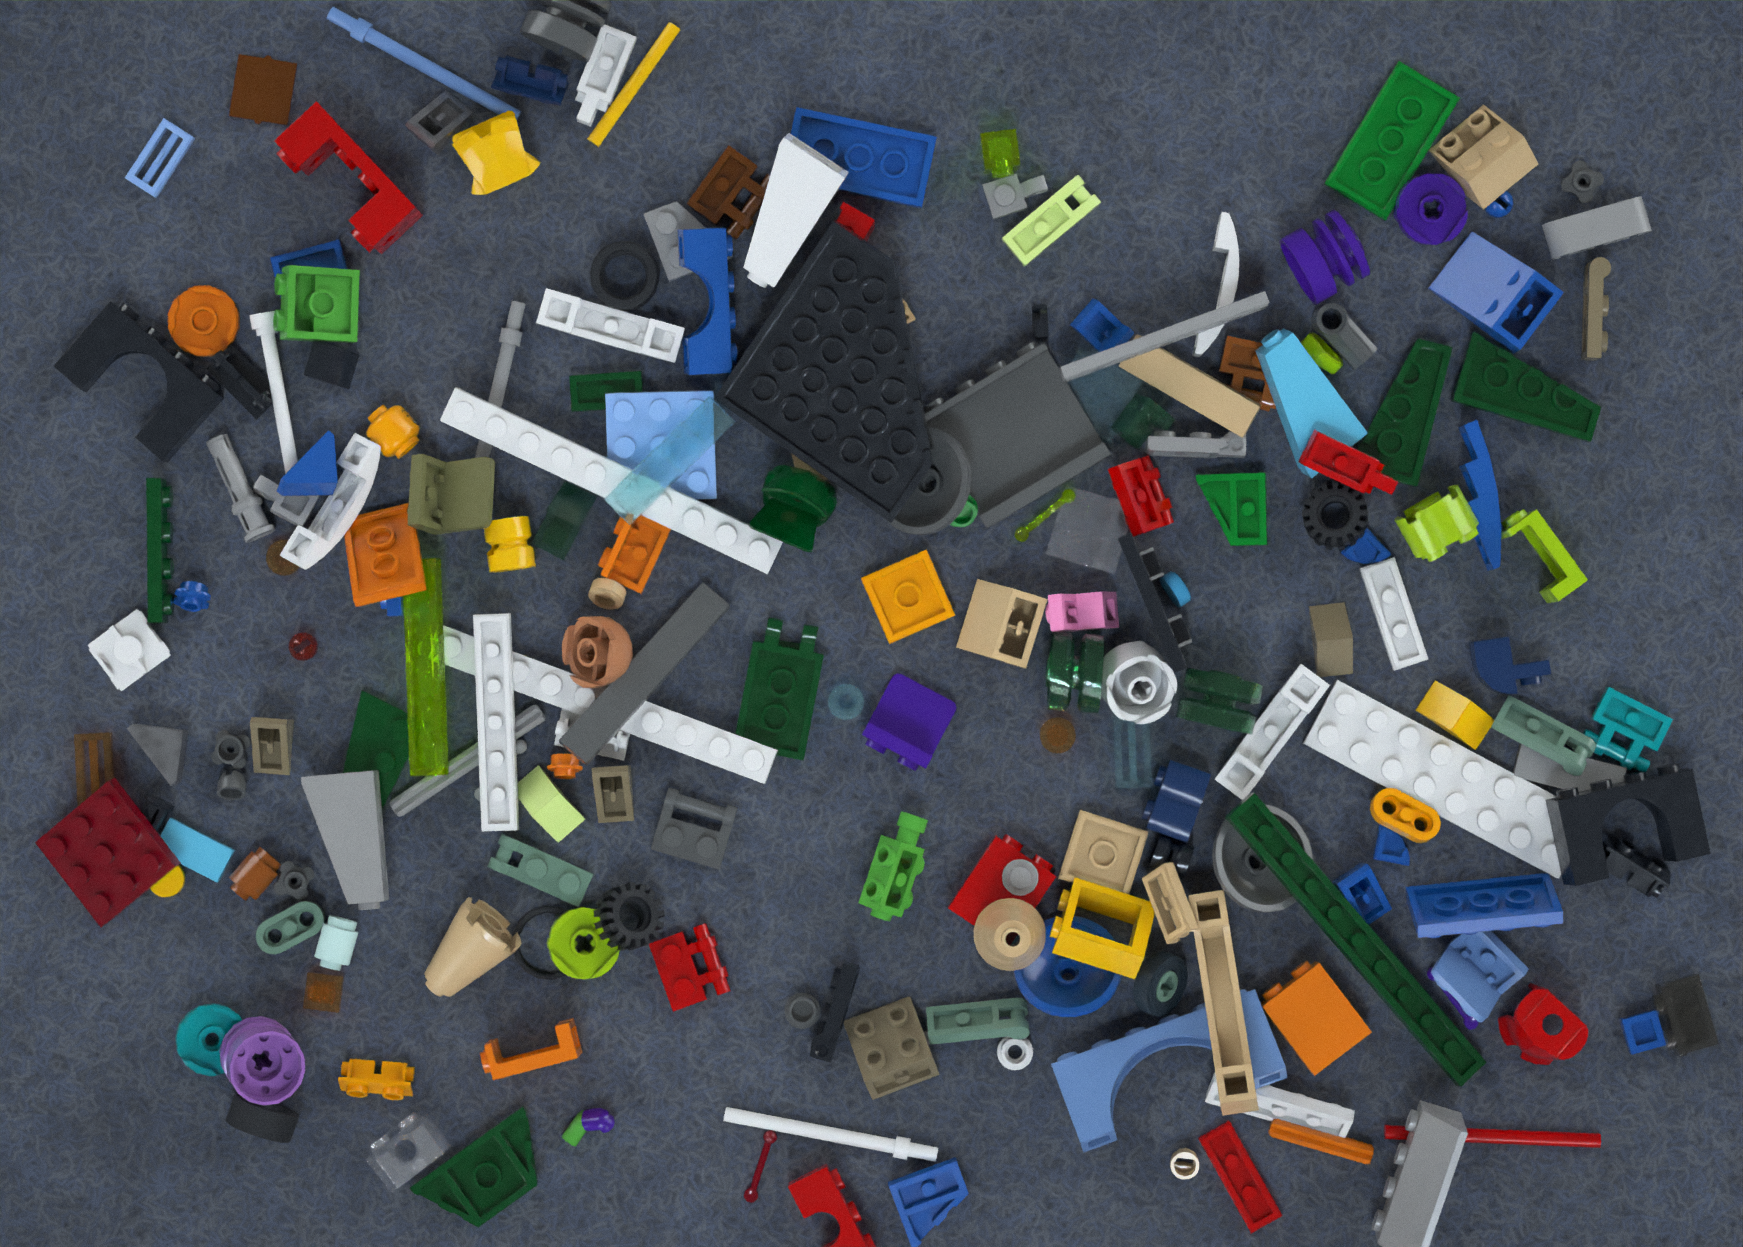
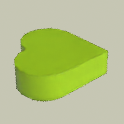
(1321, 353)

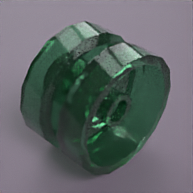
(1074, 672)
(1219, 700)

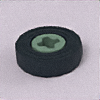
(1160, 983)

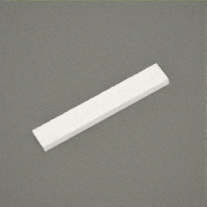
(496, 722)

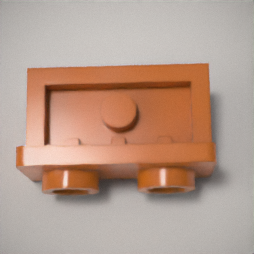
(634, 552)

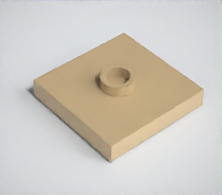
(1103, 852)

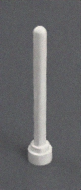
(264, 327)

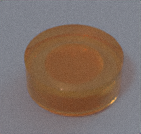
(277, 563)
(1057, 735)

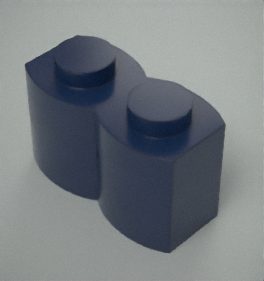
(1176, 801)

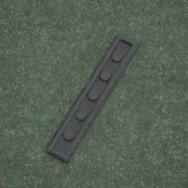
(644, 674)

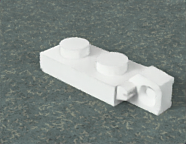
(603, 72)

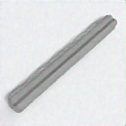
(458, 767)

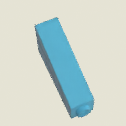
(1304, 395)

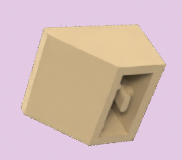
(1484, 156)
(1001, 623)

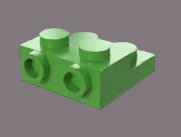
(317, 304)

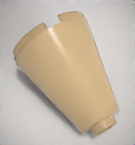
(1005, 917)
(470, 948)

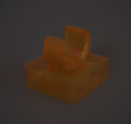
(323, 992)

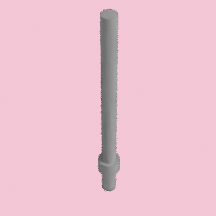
(510, 338)

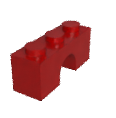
(822, 1192)

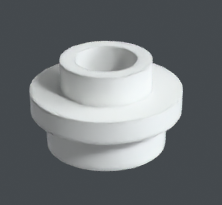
(1011, 1063)

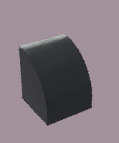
(331, 365)

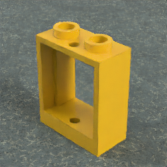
(1095, 949)

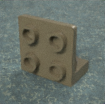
(890, 1048)

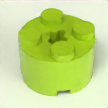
(1438, 523)

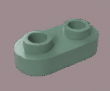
(290, 926)

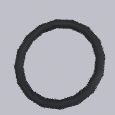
(518, 956)

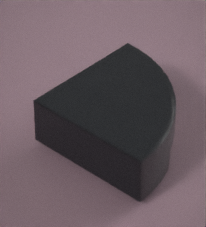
(1040, 325)

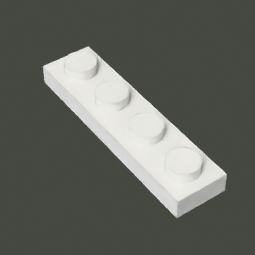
(1294, 1108)

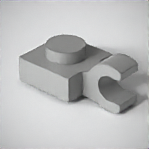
(1008, 195)
(290, 508)

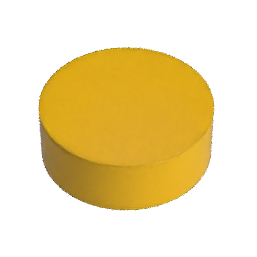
(170, 884)

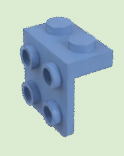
(1477, 971)

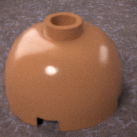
(596, 651)

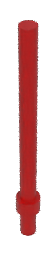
(1517, 1137)

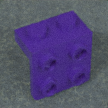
(909, 721)

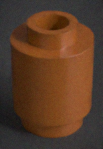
(254, 874)

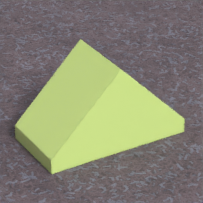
(548, 804)

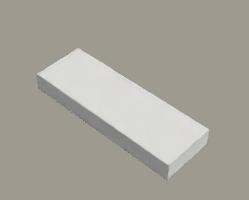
(1393, 614)

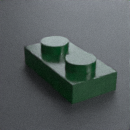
(589, 390)

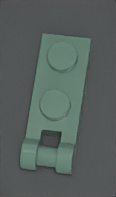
(1544, 735)
(542, 870)
(977, 1021)

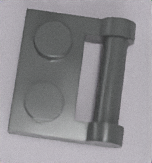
(690, 840)

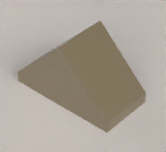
(1331, 639)
(271, 745)
(613, 793)

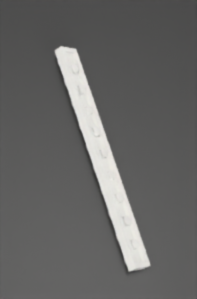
(603, 475)
(648, 722)

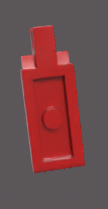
(1345, 464)

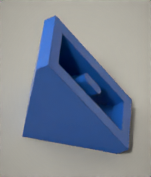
(314, 472)
(1363, 892)

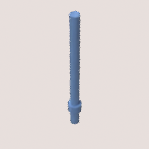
(363, 31)

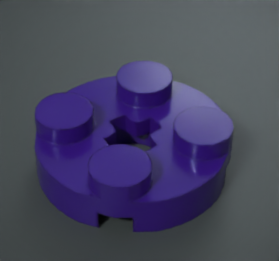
(1451, 208)

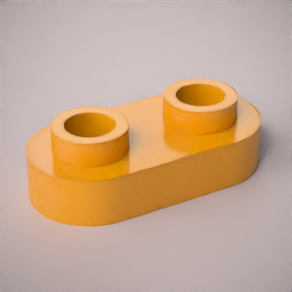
(1405, 812)

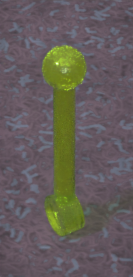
(1022, 533)

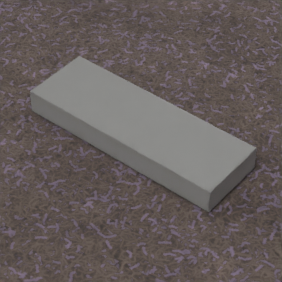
(1540, 769)

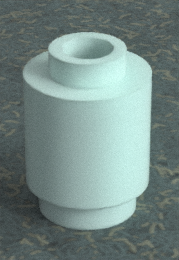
(336, 942)

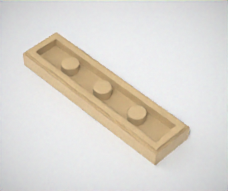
(1194, 389)

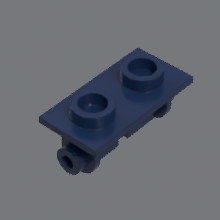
(514, 78)

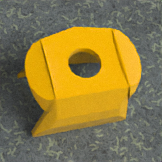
(494, 153)

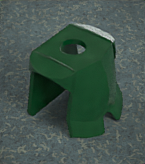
(794, 506)

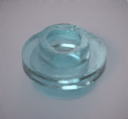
(837, 710)

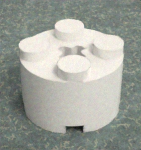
(1152, 694)

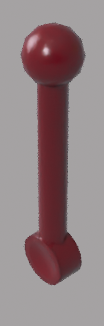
(751, 1193)

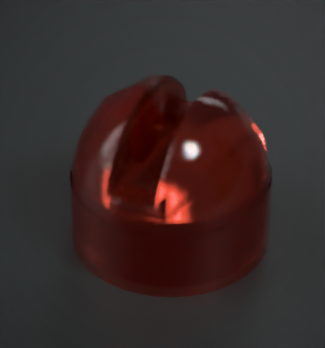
(308, 652)

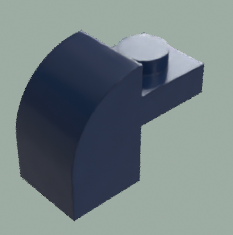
(1495, 667)

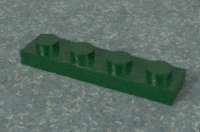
(158, 565)

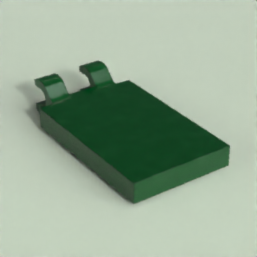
(781, 691)

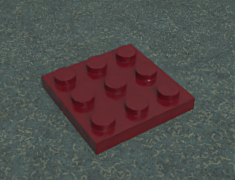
(107, 852)

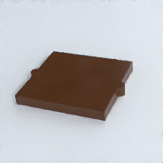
(263, 89)

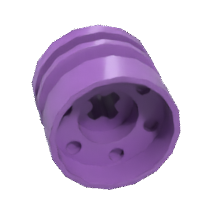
(265, 1079)

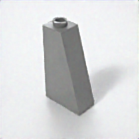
(352, 829)

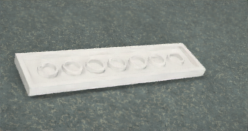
(1437, 773)

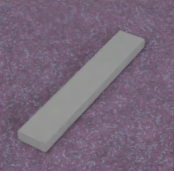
(1164, 337)

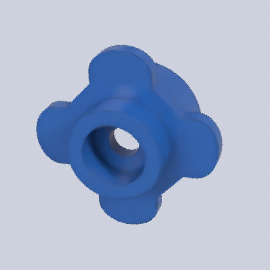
(192, 596)

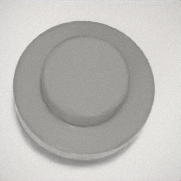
(1020, 877)

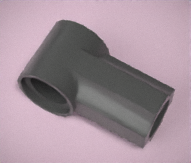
(1345, 337)

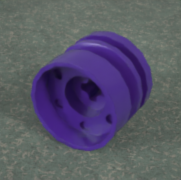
(1330, 254)

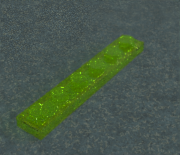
(426, 675)

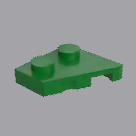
(1238, 505)

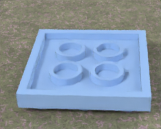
(644, 419)

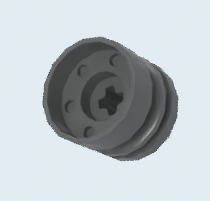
(565, 25)

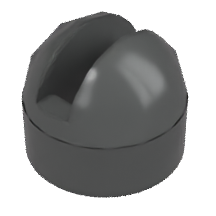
(228, 782)

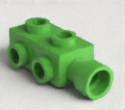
(892, 871)

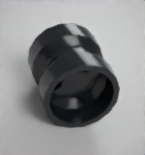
(1180, 855)

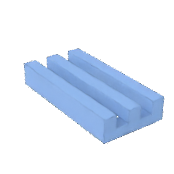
(172, 164)

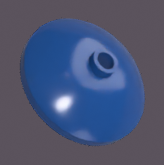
(1047, 990)

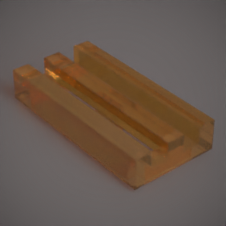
(94, 768)

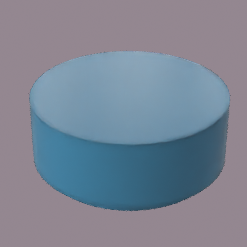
(1175, 589)

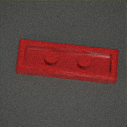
(1240, 1176)

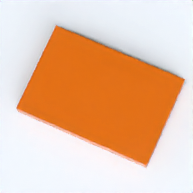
(384, 556)

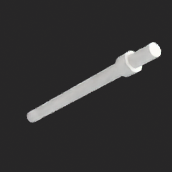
(899, 1147)

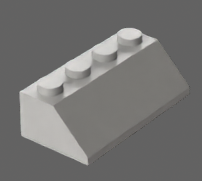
(1421, 1177)

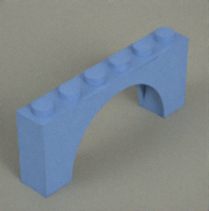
(1094, 1076)

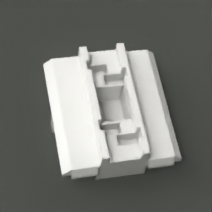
(129, 650)

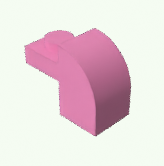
(1082, 611)

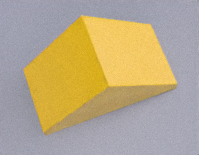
(1455, 714)

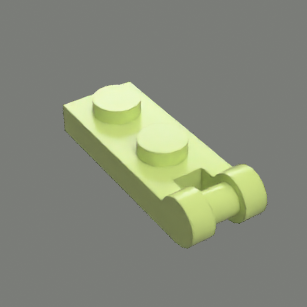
(1050, 221)

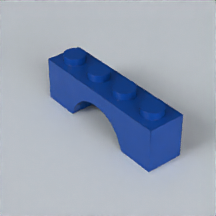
(710, 346)

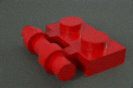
(1141, 495)
(679, 971)

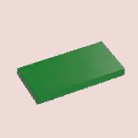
(1391, 140)

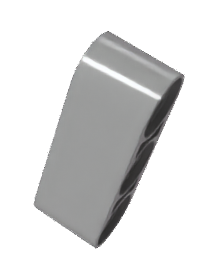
(1596, 227)

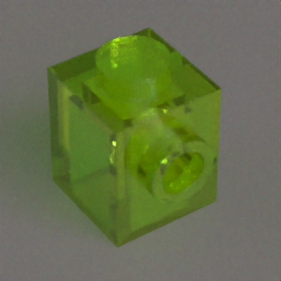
(999, 153)

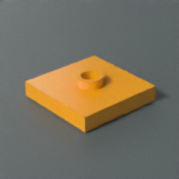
(907, 596)

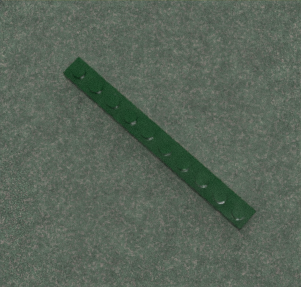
(1355, 939)

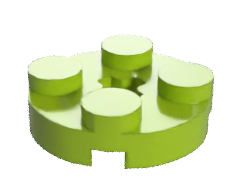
(563, 943)

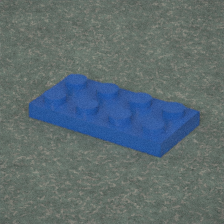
(879, 158)
(1484, 905)

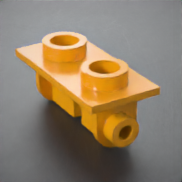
(390, 1083)

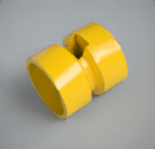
(509, 544)

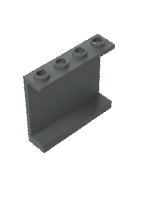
(1018, 432)

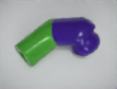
(588, 1120)

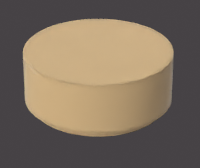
(607, 593)

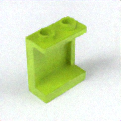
(1549, 549)

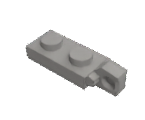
(1197, 445)

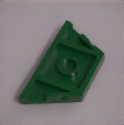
(485, 1173)

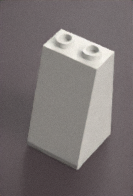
(793, 203)

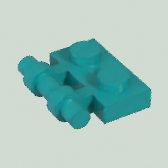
(1632, 720)

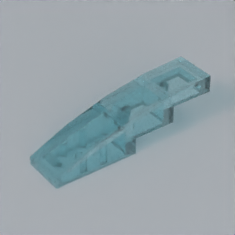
(669, 460)

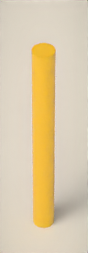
(633, 84)

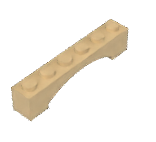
(1223, 1004)

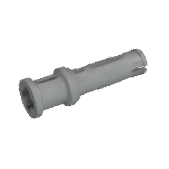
(245, 504)

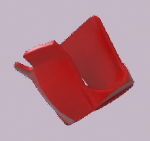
(1527, 1031)

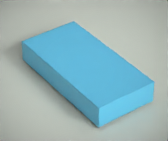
(197, 849)

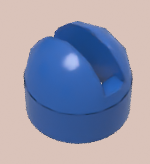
(1496, 210)

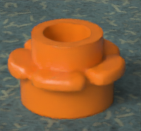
(564, 766)

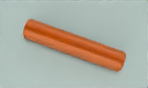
(1321, 1141)

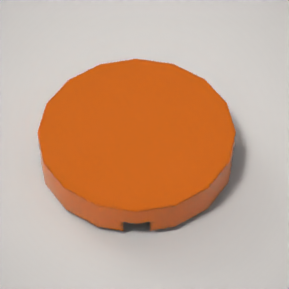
(206, 331)

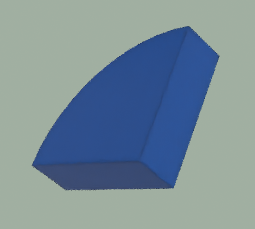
(1366, 550)
(1390, 847)

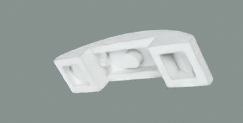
(1227, 243)
(610, 326)
(339, 510)
(1271, 731)

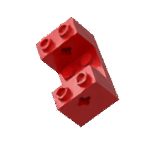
(314, 140)

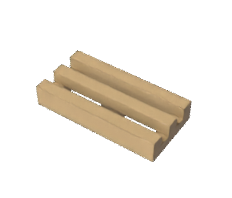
(1173, 901)

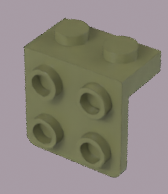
(450, 494)

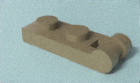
(1594, 309)

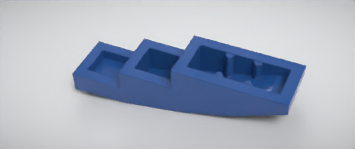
(1483, 489)

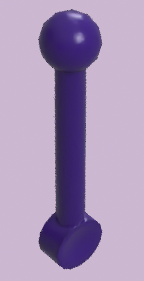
(1469, 1022)

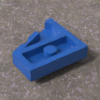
(927, 1197)

